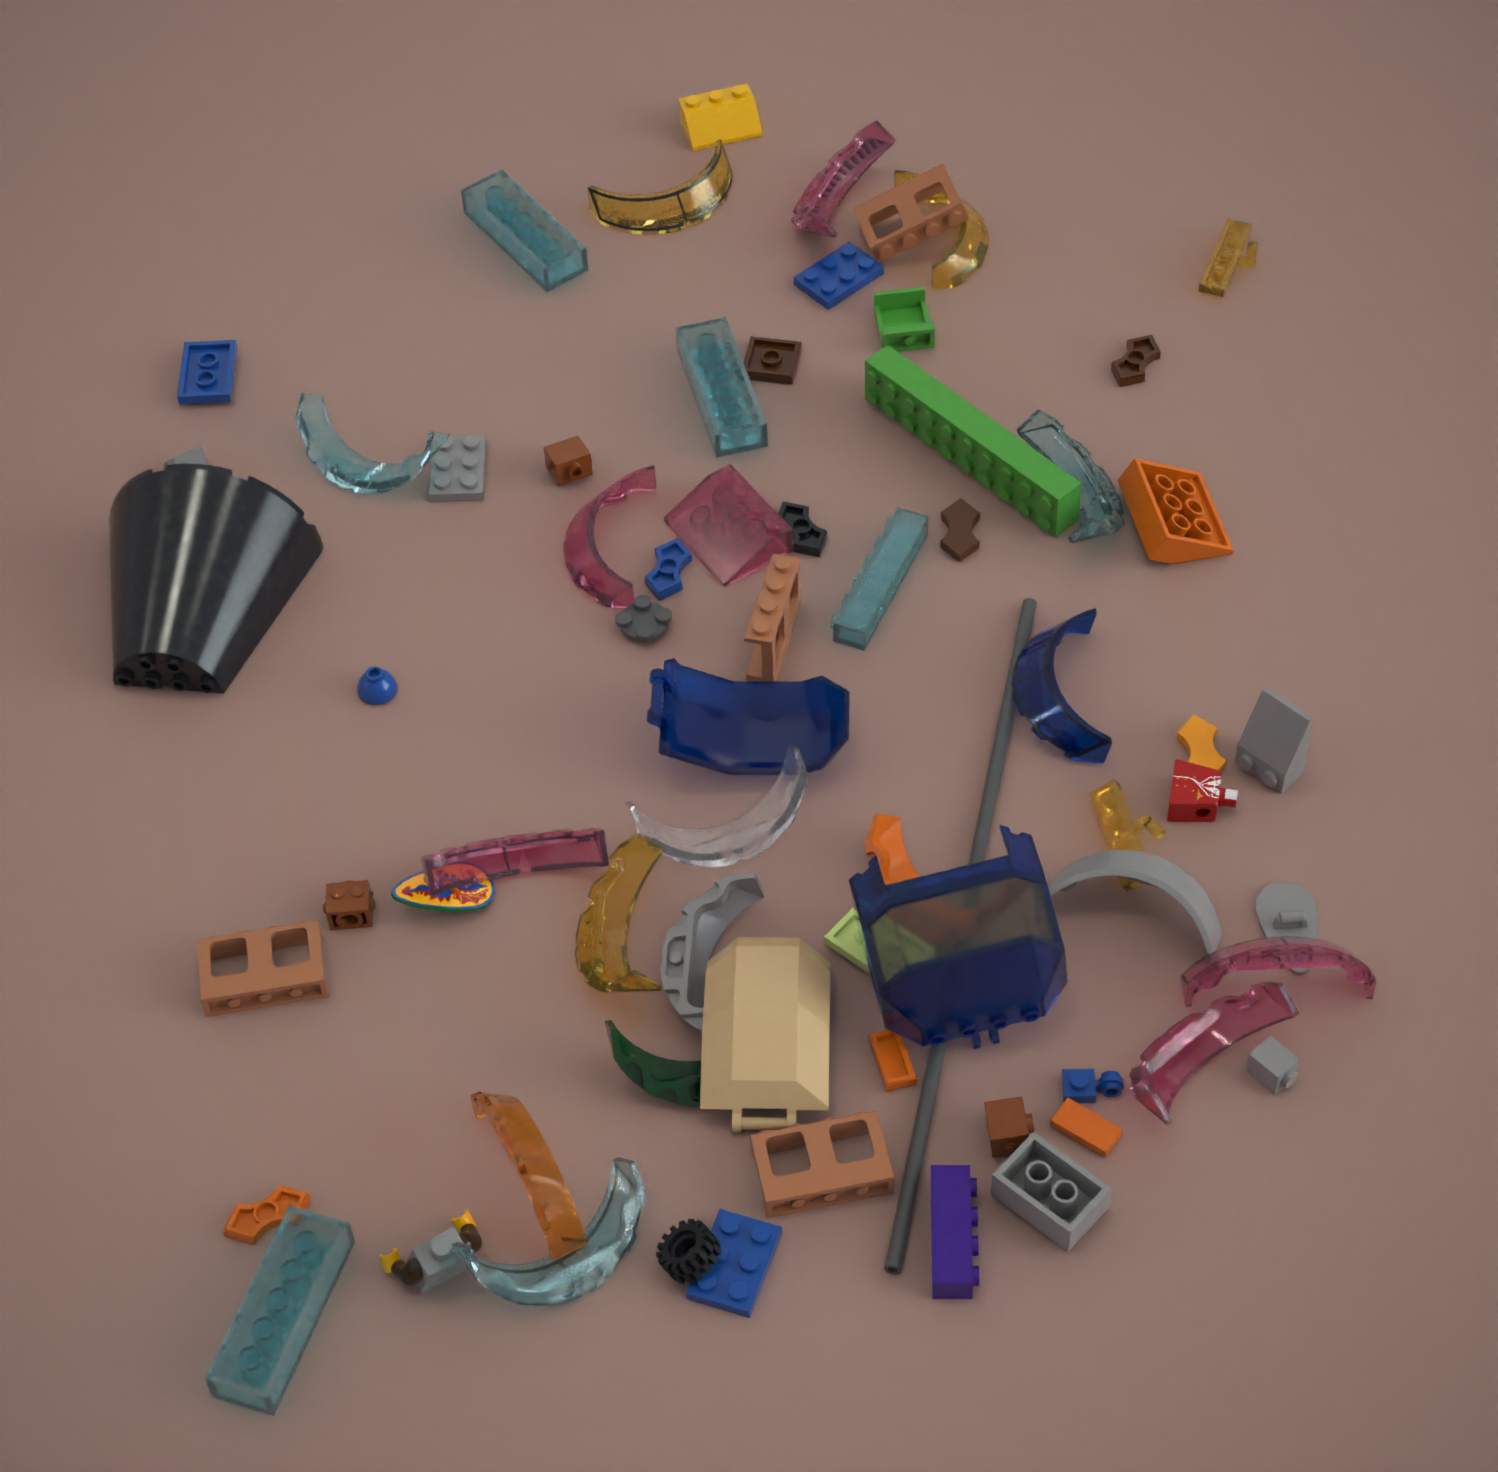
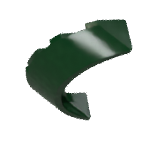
(658, 1076)

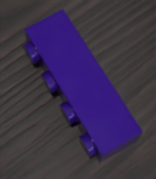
(952, 1232)

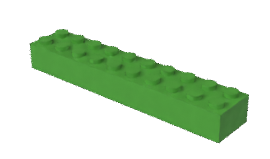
(972, 441)

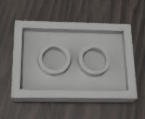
(459, 469)

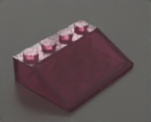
(730, 526)

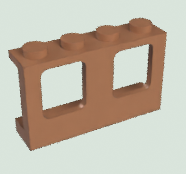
(904, 200)
(774, 617)
(263, 982)
(826, 1180)

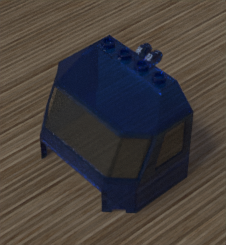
(962, 946)

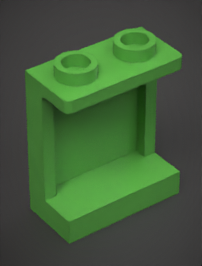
(904, 319)

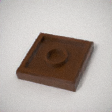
(772, 359)

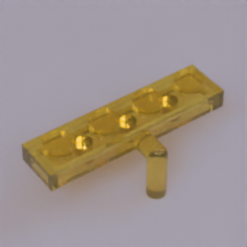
(1228, 256)
(1118, 825)

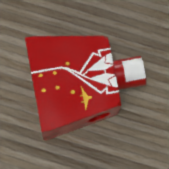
(1197, 793)

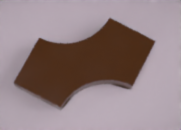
(1131, 366)
(960, 520)

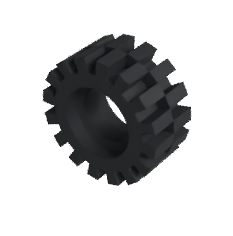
(679, 1241)

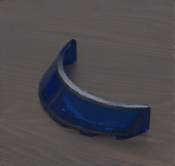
(1042, 701)

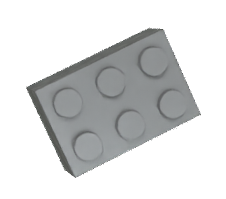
(1051, 1191)

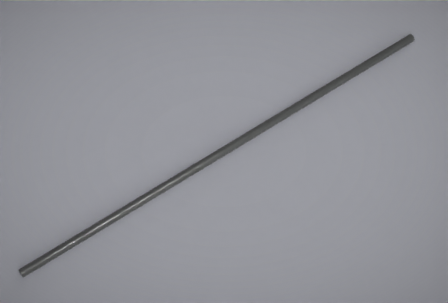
(937, 1052)

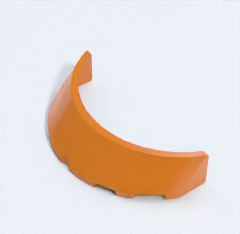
(886, 842)

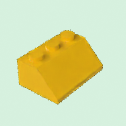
(719, 114)

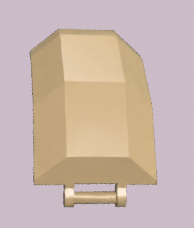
(766, 1031)

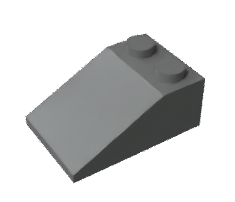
(1275, 741)

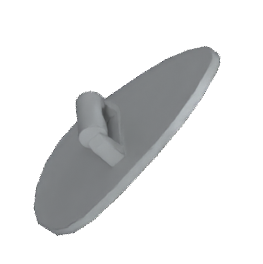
(1287, 911)

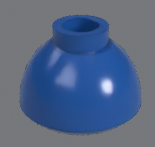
(376, 686)

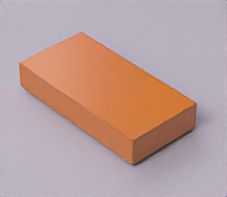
(892, 1060)
(1086, 1127)

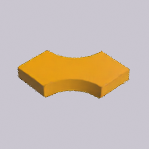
(1198, 740)

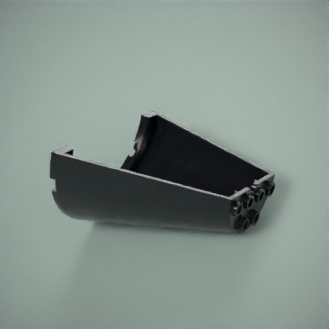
(200, 573)

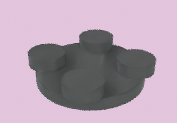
(643, 620)

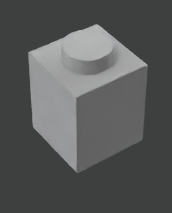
(1273, 1065)

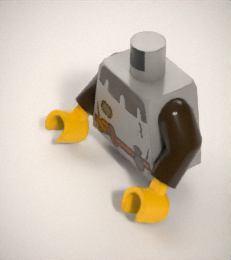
(434, 1259)

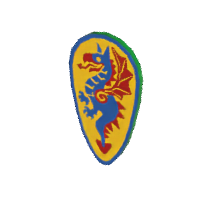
(471, 897)

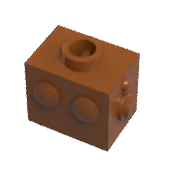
(568, 460)
(349, 905)
(1007, 1125)

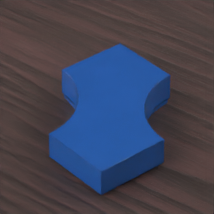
(665, 577)

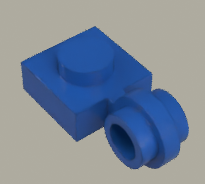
(1082, 1087)

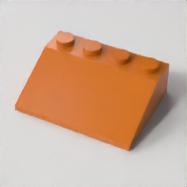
(1173, 513)

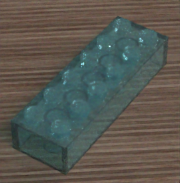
(524, 230)
(721, 387)
(280, 1310)

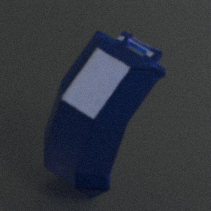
(746, 723)

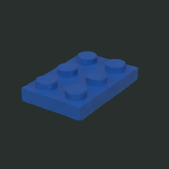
(838, 275)
(207, 372)
(742, 1266)

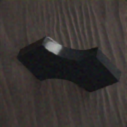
(806, 535)

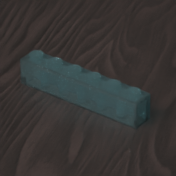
(879, 579)

